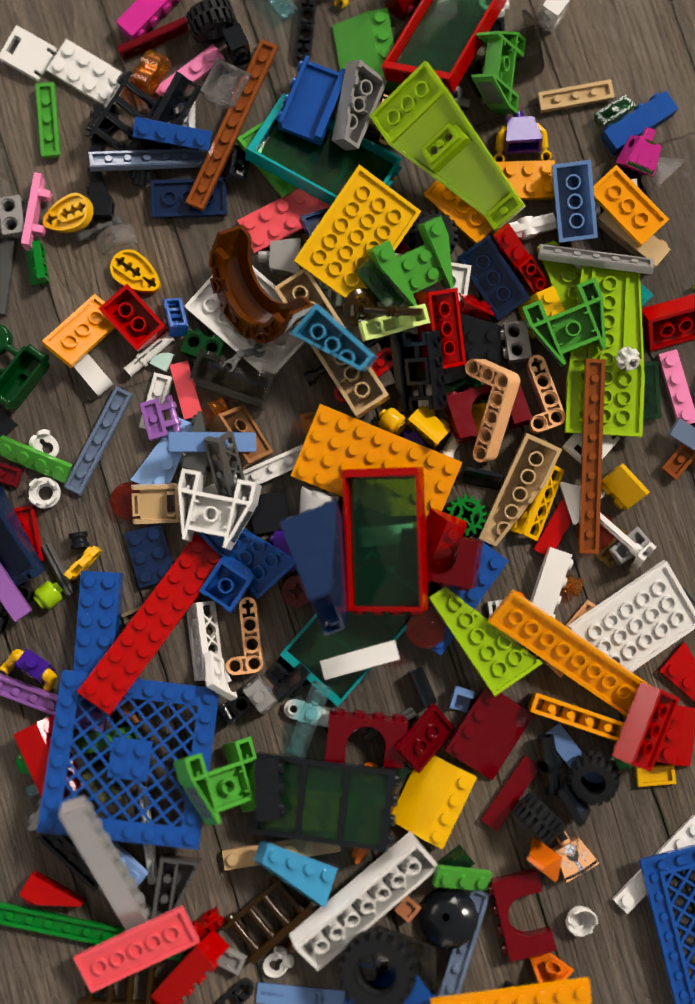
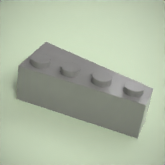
(358, 99)

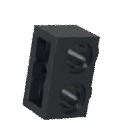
(237, 45)

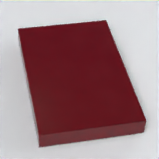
(425, 738)

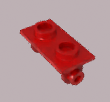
(480, 309)
(210, 920)

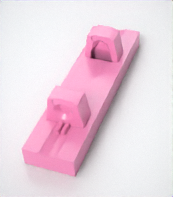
(31, 226)

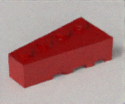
(191, 970)

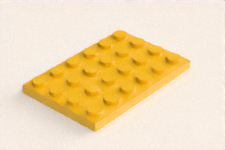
(358, 219)

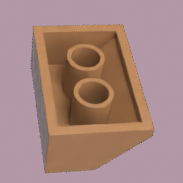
(240, 420)

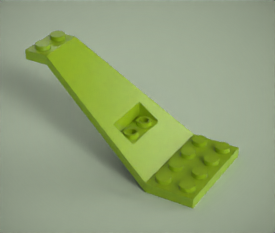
(420, 119)

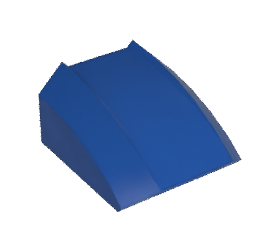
(228, 583)

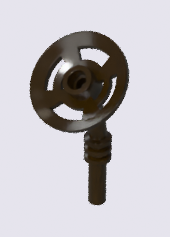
(369, 310)

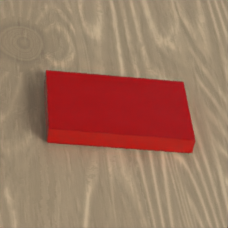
(29, 521)

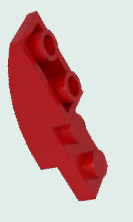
(519, 259)

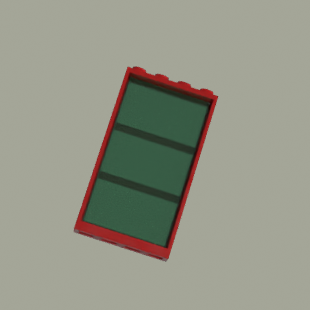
(444, 37)
(385, 540)

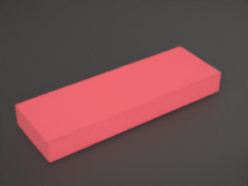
(185, 390)

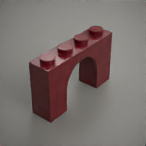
(461, 418)
(465, 569)
(343, 723)
(519, 943)

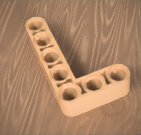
(498, 408)

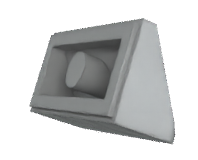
(621, 553)

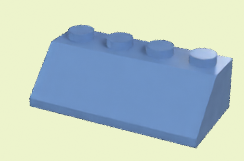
(574, 201)

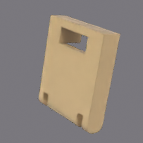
(151, 503)

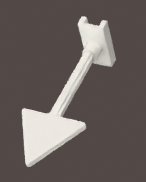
(572, 498)

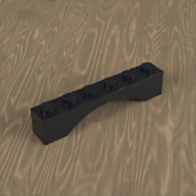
(99, 196)

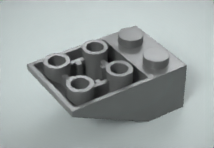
(197, 460)

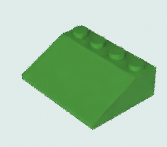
(367, 39)

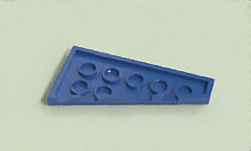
(264, 559)

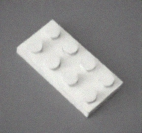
(84, 72)

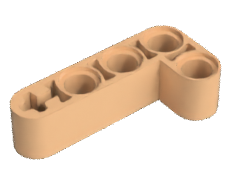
(541, 392)
(246, 636)

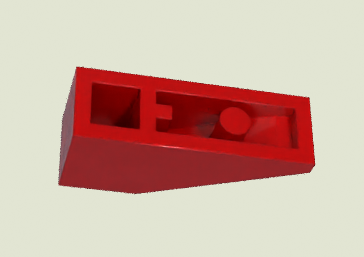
(45, 891)

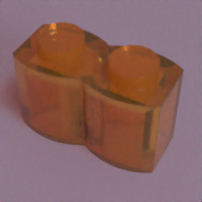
(150, 71)

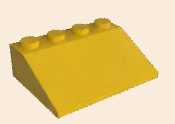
(434, 800)

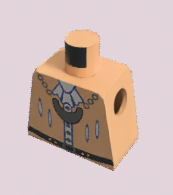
(575, 856)

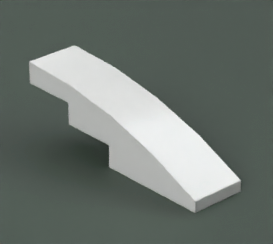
(359, 660)

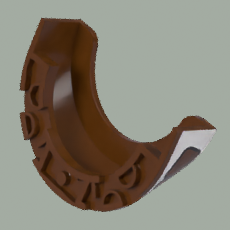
(242, 297)

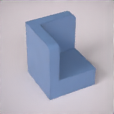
(460, 698)

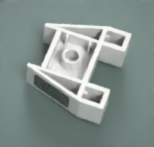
(212, 512)

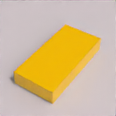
(660, 775)

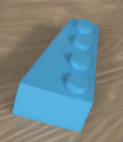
(330, 336)
(302, 873)

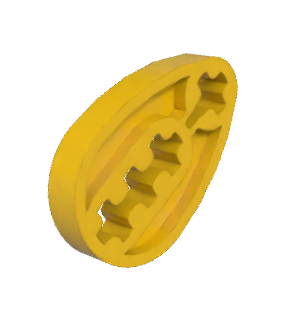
(72, 222)
(138, 263)

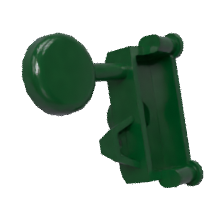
(22, 372)

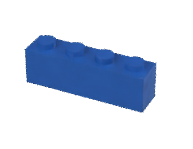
(650, 115)
(172, 134)

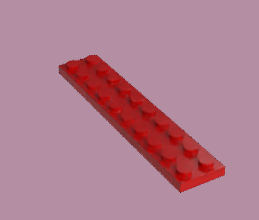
(150, 627)

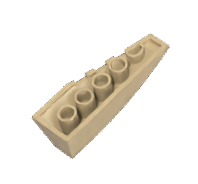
(522, 483)

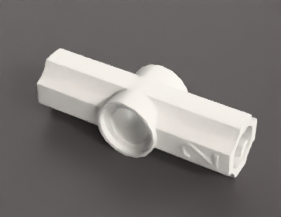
(530, 226)

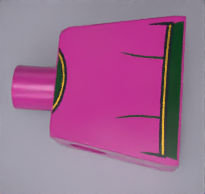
(641, 153)

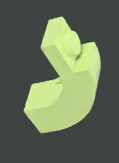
(385, 326)

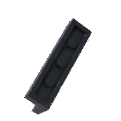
(173, 96)
(69, 854)

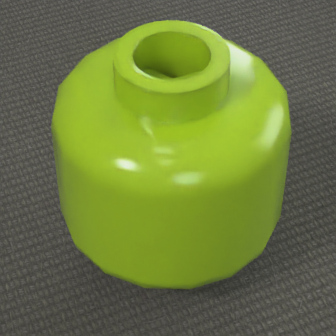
(47, 595)

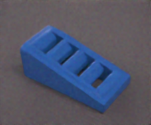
(175, 327)

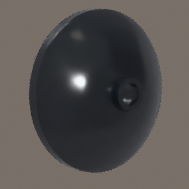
(462, 919)

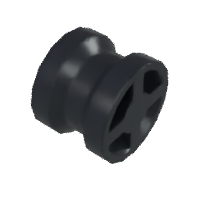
(79, 540)

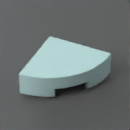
(163, 361)

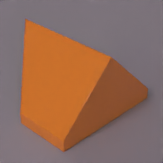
(545, 859)
(550, 968)

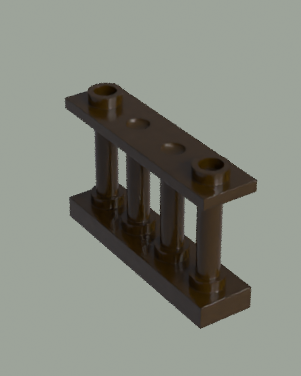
(272, 937)
(88, 999)

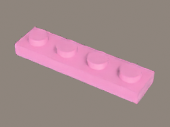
(195, 69)
(677, 386)

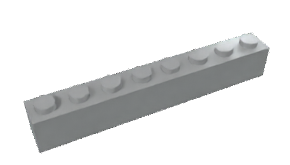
(104, 862)

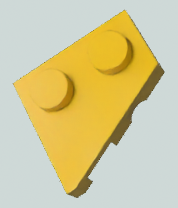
(83, 563)

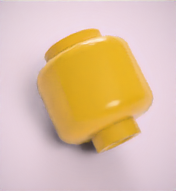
(392, 421)

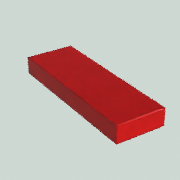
(554, 529)

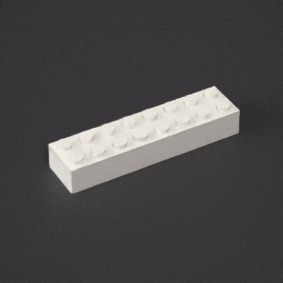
(363, 901)

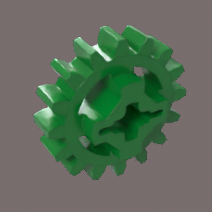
(473, 511)

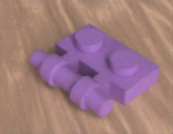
(154, 417)

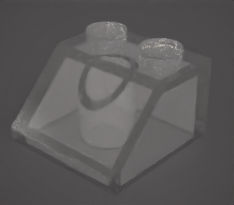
(224, 84)

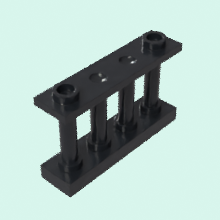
(152, 104)

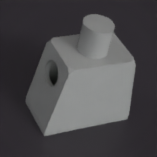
(282, 256)

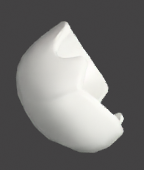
(581, 921)

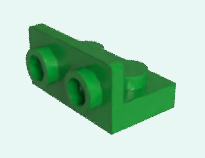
(37, 264)

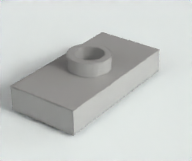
(232, 961)

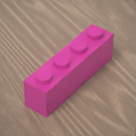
(143, 16)

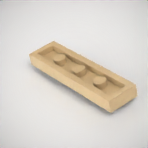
(575, 96)

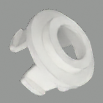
(36, 485)

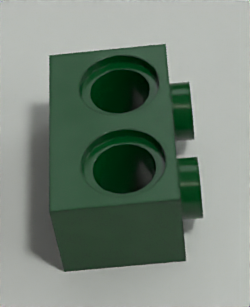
(204, 343)

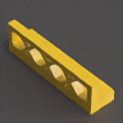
(530, 515)

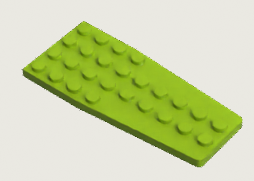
(622, 329)

